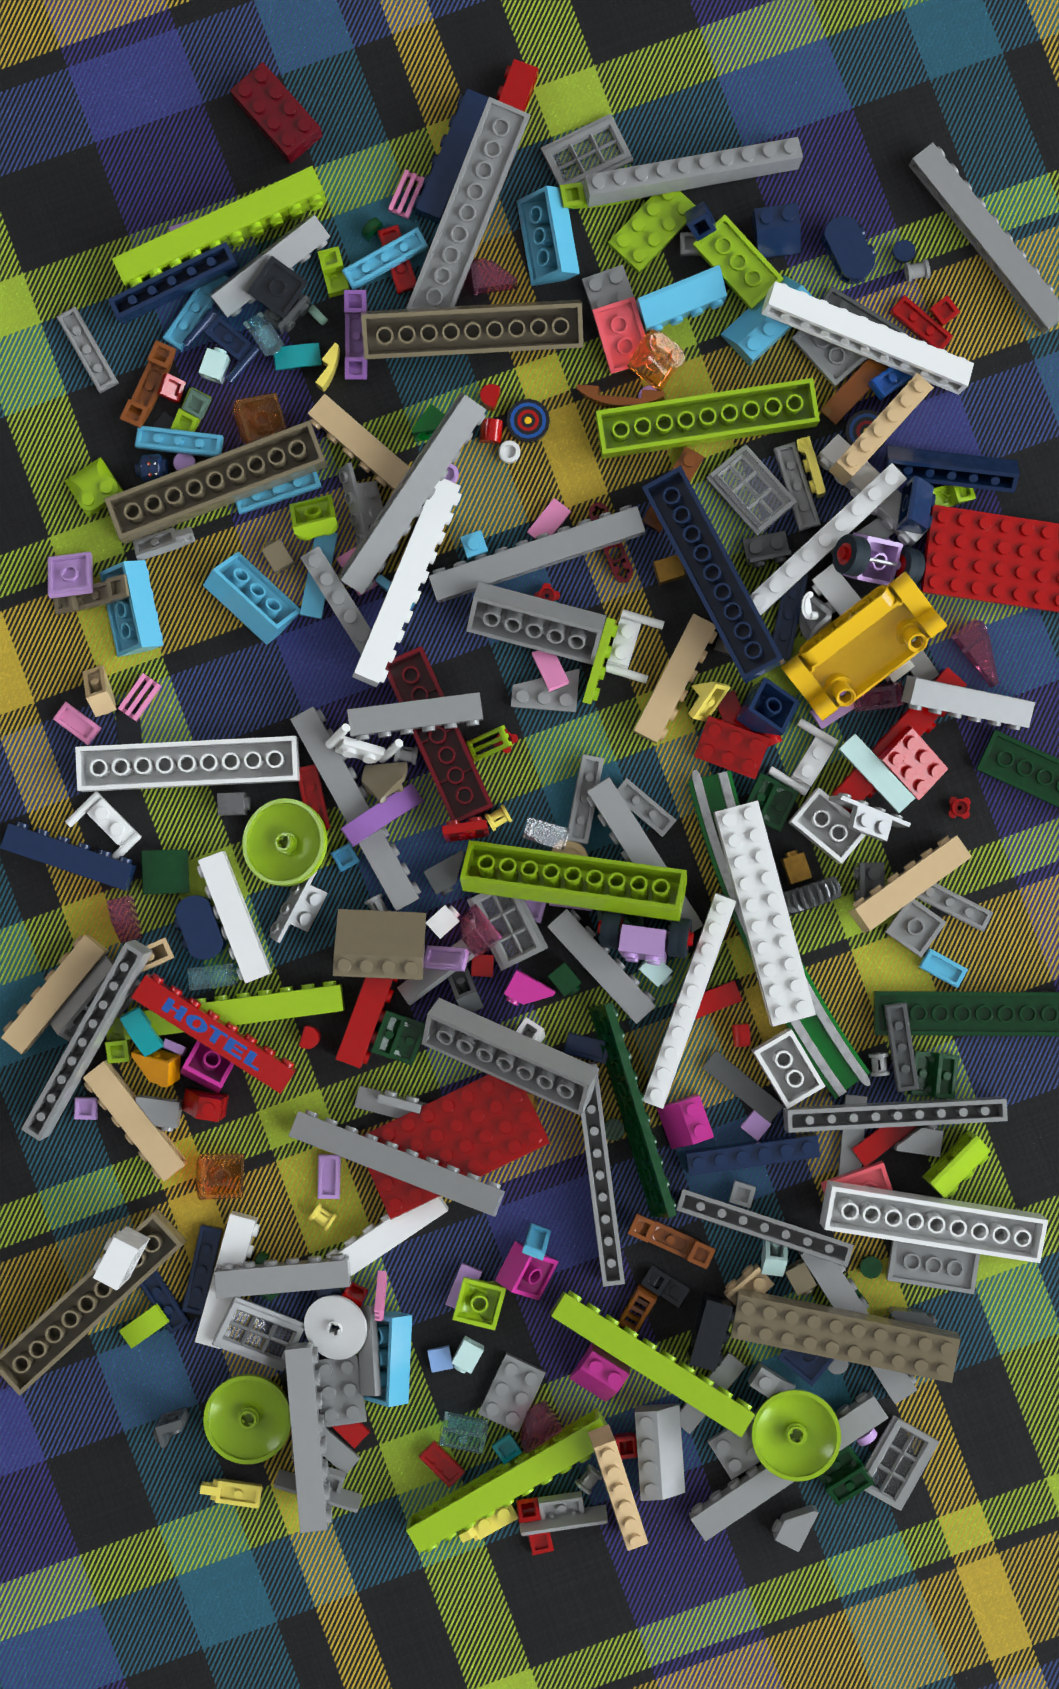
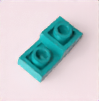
(297, 357)
(141, 1032)

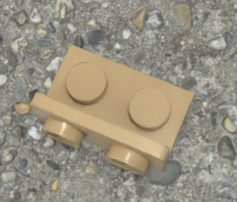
(750, 1280)

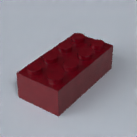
(276, 112)

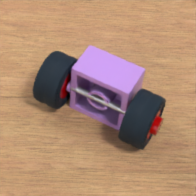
(876, 559)
(645, 943)

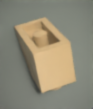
(99, 691)
(160, 954)

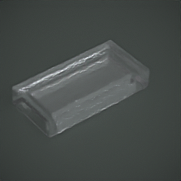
(546, 833)

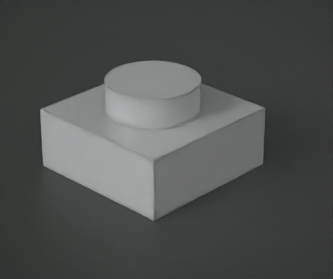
(742, 1194)

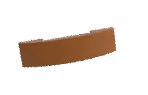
(852, 391)
(146, 394)
(593, 394)
(671, 1240)

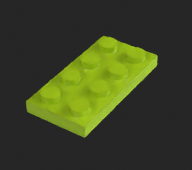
(651, 229)
(740, 262)

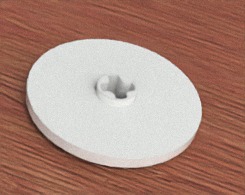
(338, 1311)

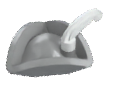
(813, 615)

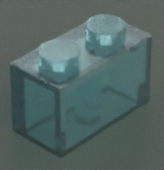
(263, 334)
(211, 976)
(463, 1432)

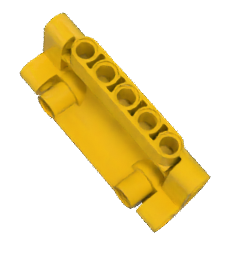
(863, 645)

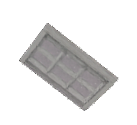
(587, 151)
(751, 490)
(515, 924)
(257, 1333)
(899, 1461)

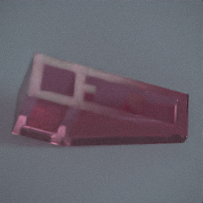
(976, 646)

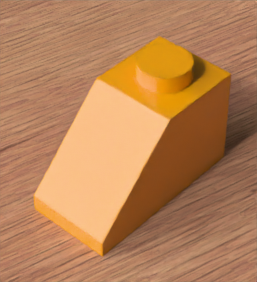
(159, 1067)

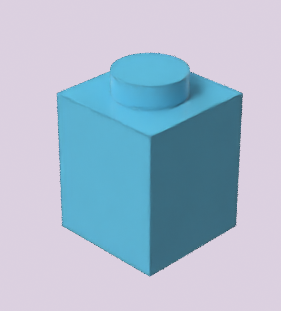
(474, 545)

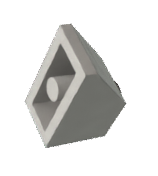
(161, 1111)
(922, 1140)
(768, 1381)
(794, 1526)

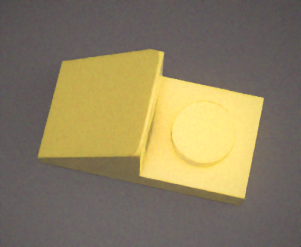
(710, 697)

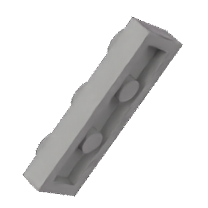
(646, 808)

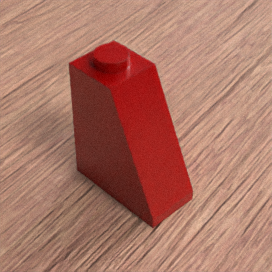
(205, 1104)

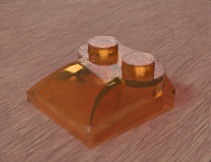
(656, 359)
(258, 417)
(219, 1176)

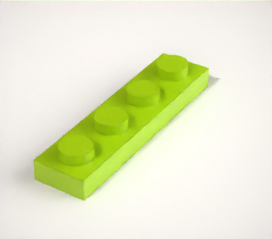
(604, 651)

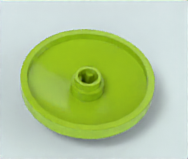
(284, 842)
(247, 1419)
(796, 1435)

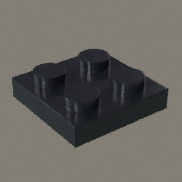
(277, 287)

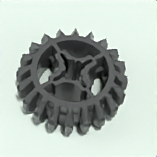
(812, 894)

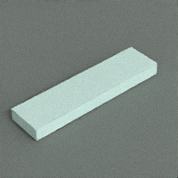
(876, 773)

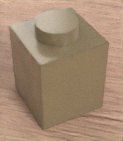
(277, 556)
(800, 1277)

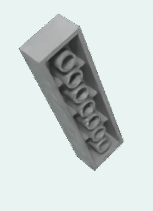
(510, 1056)
(306, 1437)

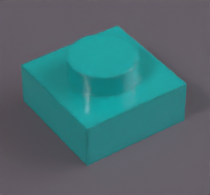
(506, 1448)

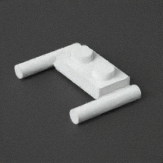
(625, 642)
(361, 750)
(811, 762)
(110, 821)

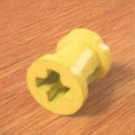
(498, 817)
(322, 1217)

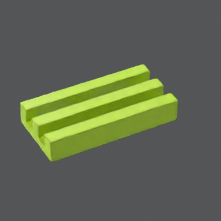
(503, 737)

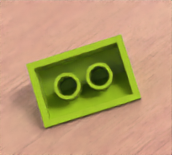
(957, 1164)

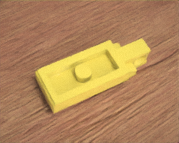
(811, 465)
(233, 1492)
(487, 1526)

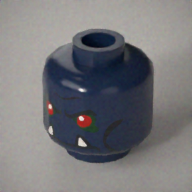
(151, 467)

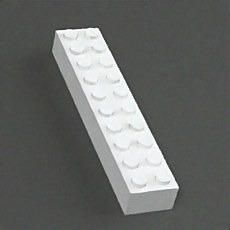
(187, 763)
(764, 913)
(933, 1221)

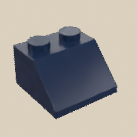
(777, 230)
(915, 506)
(767, 708)

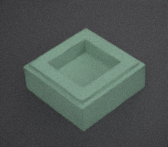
(196, 403)

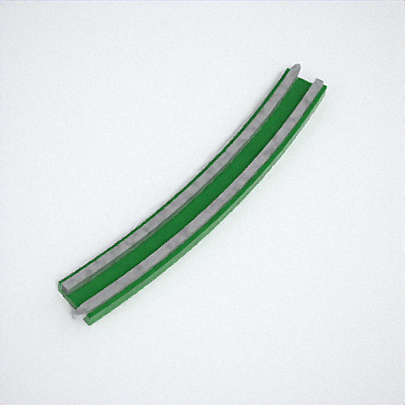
(818, 1034)

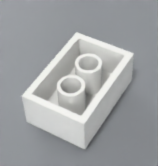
(826, 826)
(788, 1068)
(120, 1257)

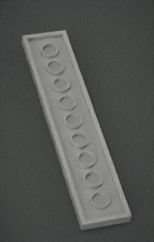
(470, 206)

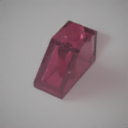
(490, 277)
(881, 697)
(124, 918)
(478, 931)
(539, 1426)

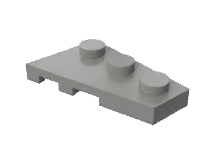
(535, 695)

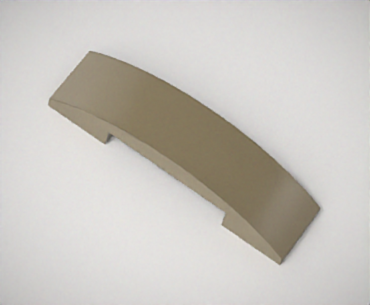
(103, 593)

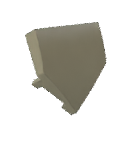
(384, 779)

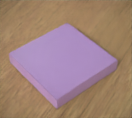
(70, 575)

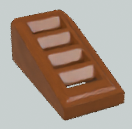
(644, 1297)

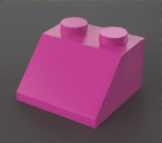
(526, 989)
(207, 1067)
(685, 1121)
(524, 1273)
(600, 1373)

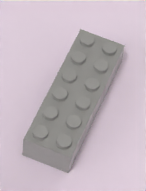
(535, 623)

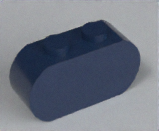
(848, 249)
(199, 927)

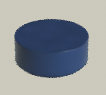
(903, 251)

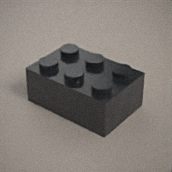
(710, 1331)

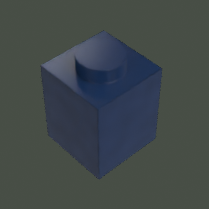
(700, 221)

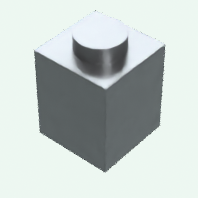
(233, 804)

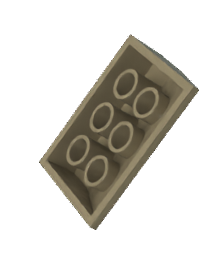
(379, 944)

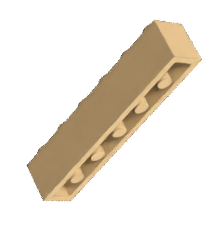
(881, 429)
(358, 442)
(675, 678)
(909, 884)
(49, 999)
(120, 1101)
(618, 1487)

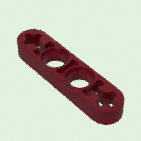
(615, 570)

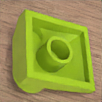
(92, 486)
(314, 517)
(479, 1303)

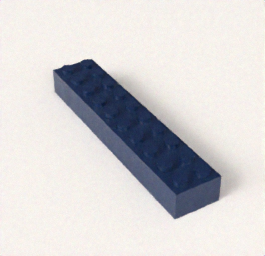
(713, 574)

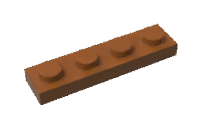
(690, 462)

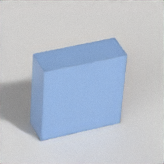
(440, 1358)

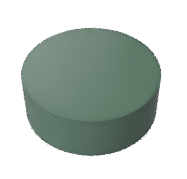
(317, 314)

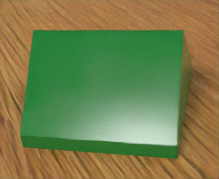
(427, 423)

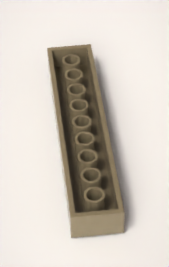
(472, 329)
(216, 482)
(82, 1309)
(845, 1335)

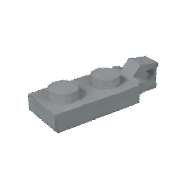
(162, 542)

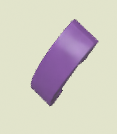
(355, 365)
(381, 815)

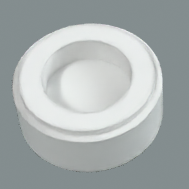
(509, 452)

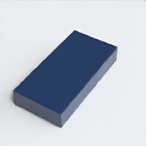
(585, 1047)

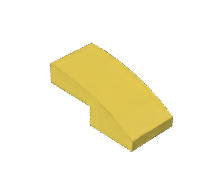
(331, 361)

